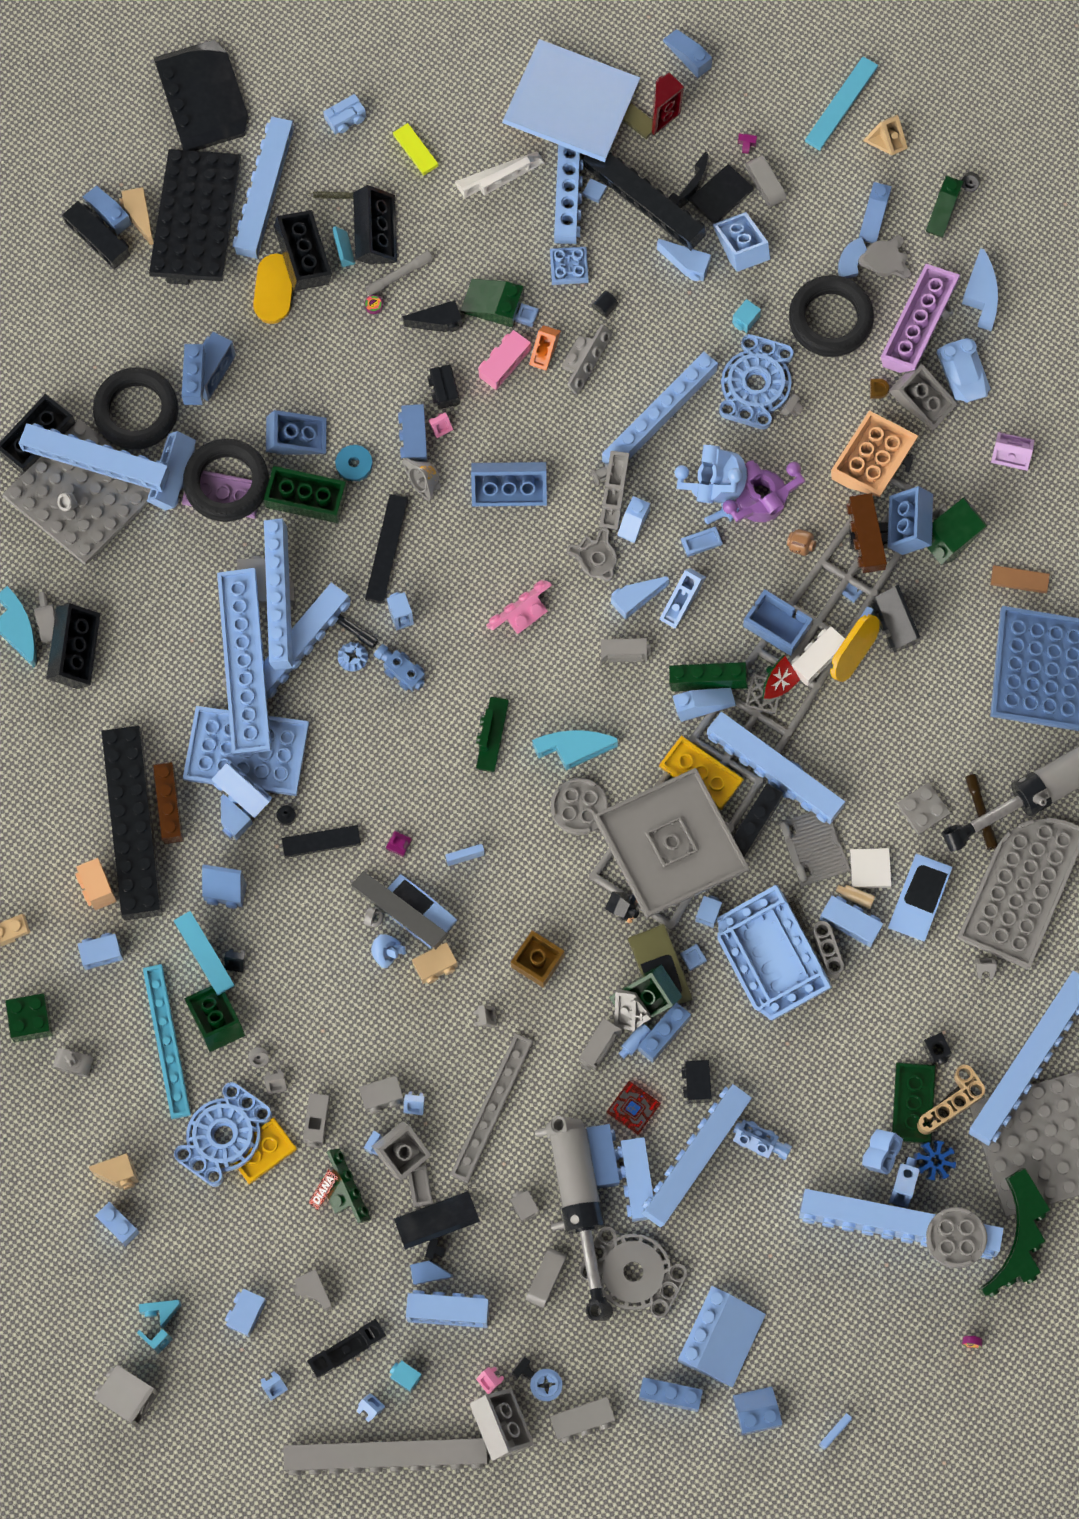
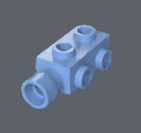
(401, 671)
(757, 1140)

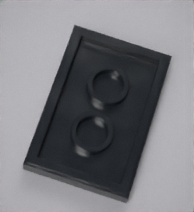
(721, 194)

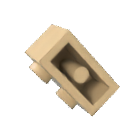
(435, 963)

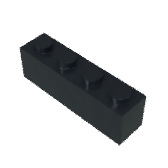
(96, 235)
(757, 818)

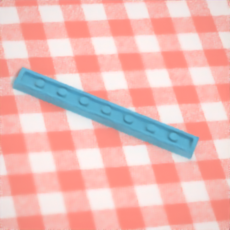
(166, 1041)

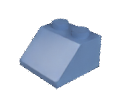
(757, 1411)

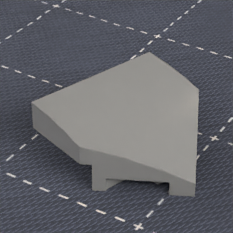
(629, 1010)

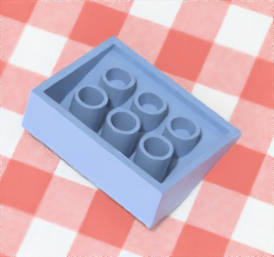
(721, 1337)

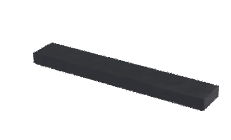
(386, 549)

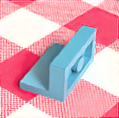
(159, 1342)

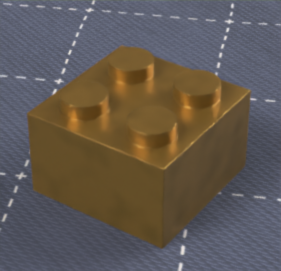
(537, 959)

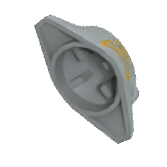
(423, 477)

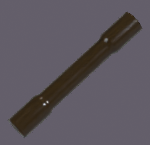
(975, 791)

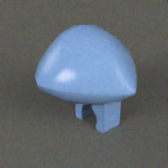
(386, 950)

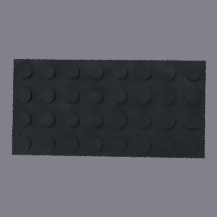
(195, 215)

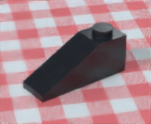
(437, 318)

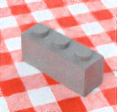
(582, 1420)

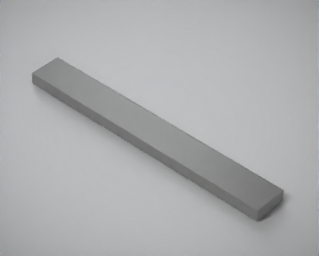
(491, 1108)

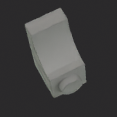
(311, 1287)

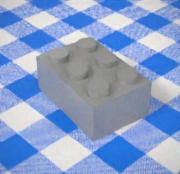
(501, 1424)

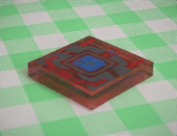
(633, 1108)

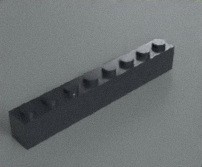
(647, 199)

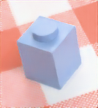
(708, 911)

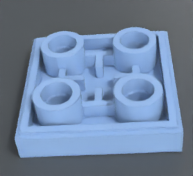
(569, 265)

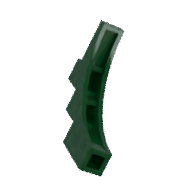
(1019, 1263)

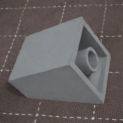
(126, 1395)

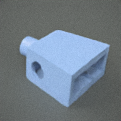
(904, 1183)

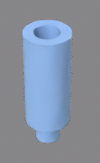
(634, 1040)

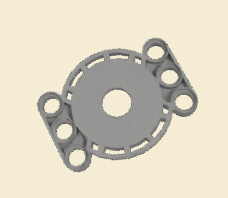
(654, 1276)

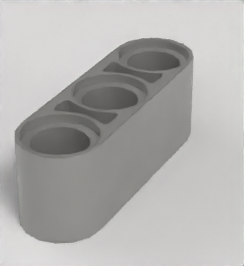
(765, 181)
(828, 940)
(546, 1277)

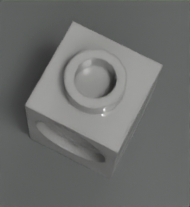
(524, 1205)

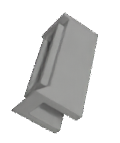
(624, 650)
(599, 1045)

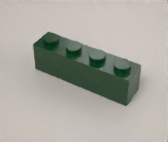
(708, 676)

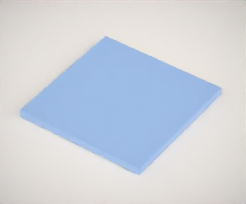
(571, 100)

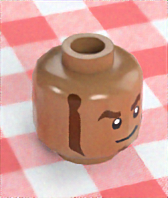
(801, 542)

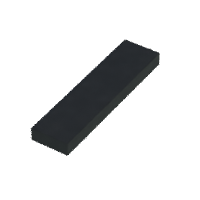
(321, 841)

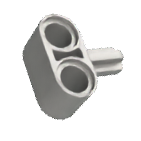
(72, 1062)

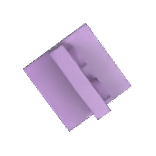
(1012, 451)

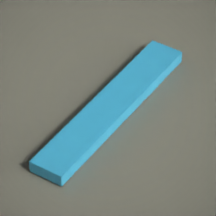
(841, 103)

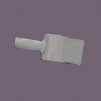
(45, 618)

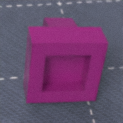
(747, 141)
(398, 843)

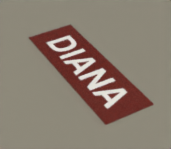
(323, 1189)

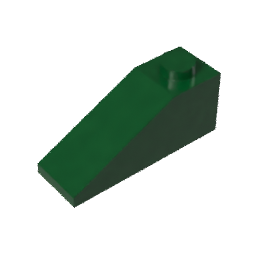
(944, 206)

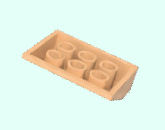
(873, 455)

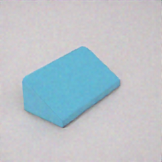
(343, 247)

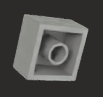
(401, 1150)

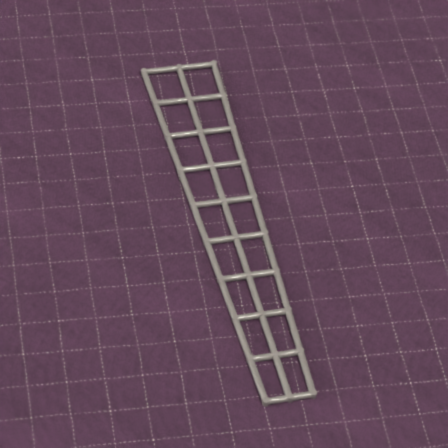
(817, 623)

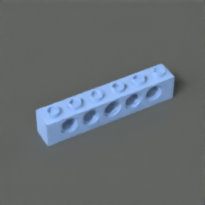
(568, 233)

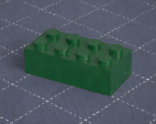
(305, 494)

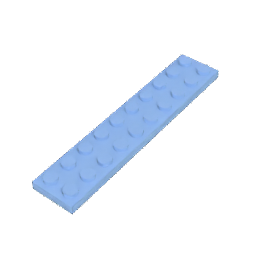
(244, 662)

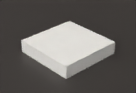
(870, 868)

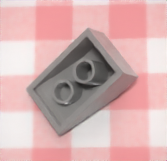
(923, 396)

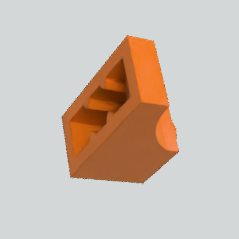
(544, 347)

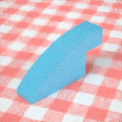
(16, 627)
(574, 746)
(203, 953)

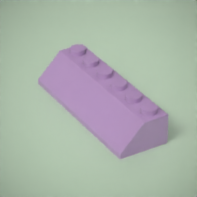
(919, 319)

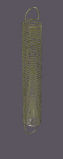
(337, 195)

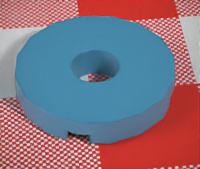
(354, 452)

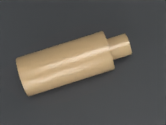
(856, 896)

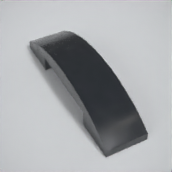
(695, 184)
(346, 1349)

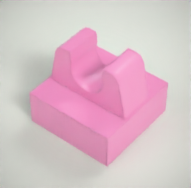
(440, 425)
(489, 1380)

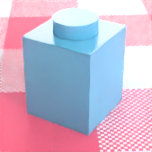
(746, 316)
(405, 1375)

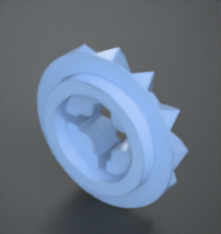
(355, 664)
(538, 1379)

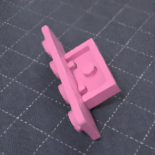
(524, 611)

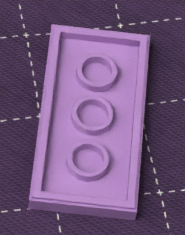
(223, 488)

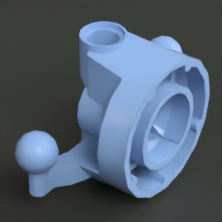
(719, 476)

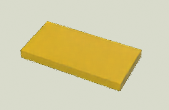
(717, 777)

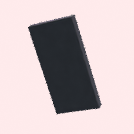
(436, 1220)

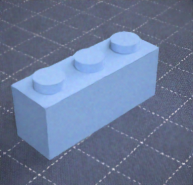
(241, 789)
(851, 920)

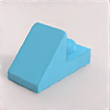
(166, 1309)

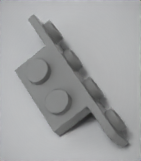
(584, 357)

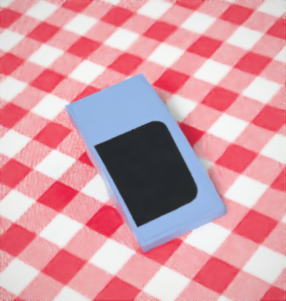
(920, 897)
(422, 903)

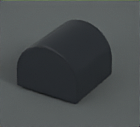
(605, 304)

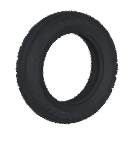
(831, 346)
(135, 377)
(219, 449)

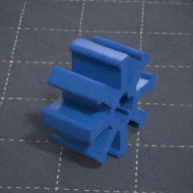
(939, 1156)

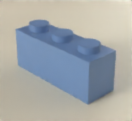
(193, 374)
(413, 432)
(664, 1032)
(604, 1156)
(670, 1394)

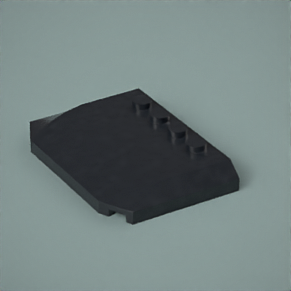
(202, 95)

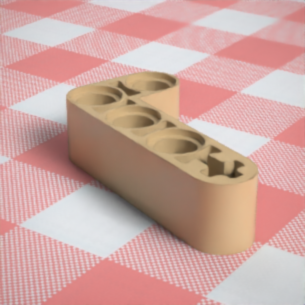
(949, 1105)

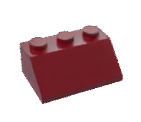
(666, 101)

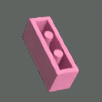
(504, 359)

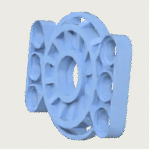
(756, 362)
(230, 1115)

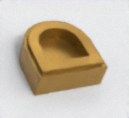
(878, 388)

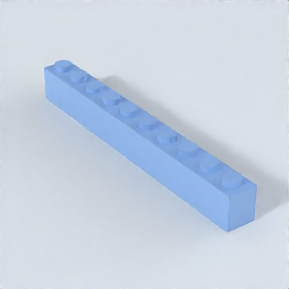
(1028, 1063)

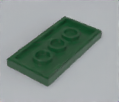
(912, 1099)

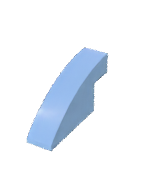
(983, 291)

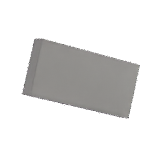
(420, 1187)

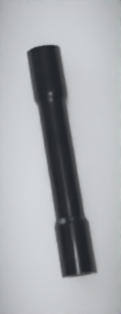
(362, 635)

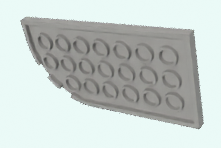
(1022, 889)

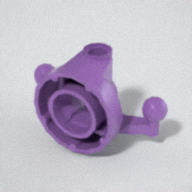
(772, 505)

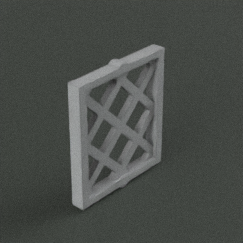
(760, 708)

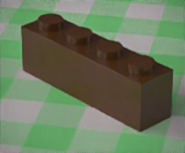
(867, 533)
(168, 803)

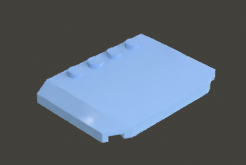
(771, 954)

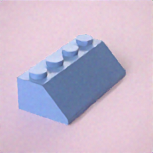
(509, 484)

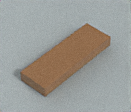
(1019, 579)

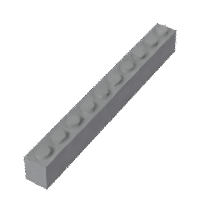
(385, 1455)

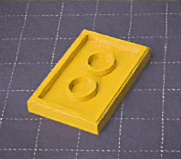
(272, 1149)

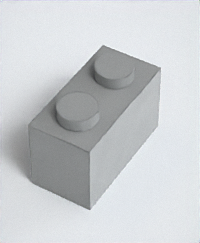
(381, 1094)

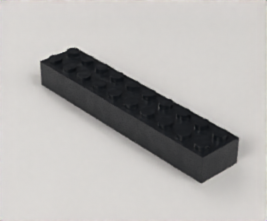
(131, 823)

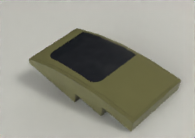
(655, 948)

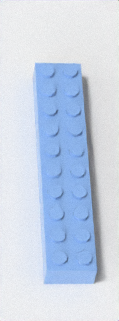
(878, 1219)

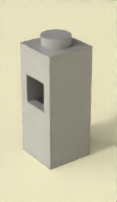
(316, 1120)

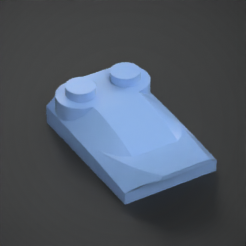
(964, 370)

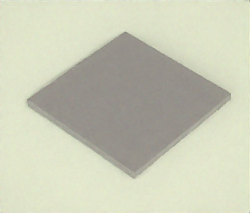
(671, 842)

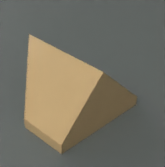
(888, 136)

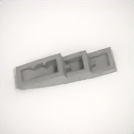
(614, 490)

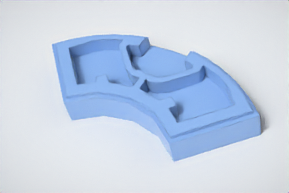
(849, 258)

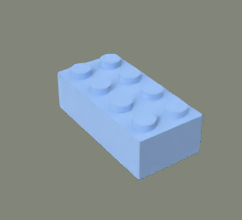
(447, 1310)

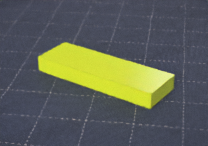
(415, 149)

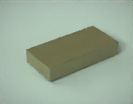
(638, 121)

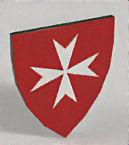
(780, 679)

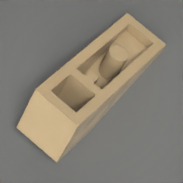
(136, 207)

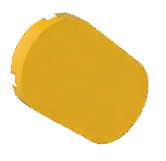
(272, 290)
(855, 647)

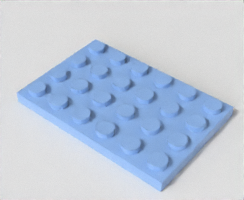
(272, 770)

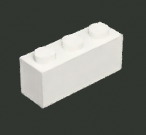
(817, 655)

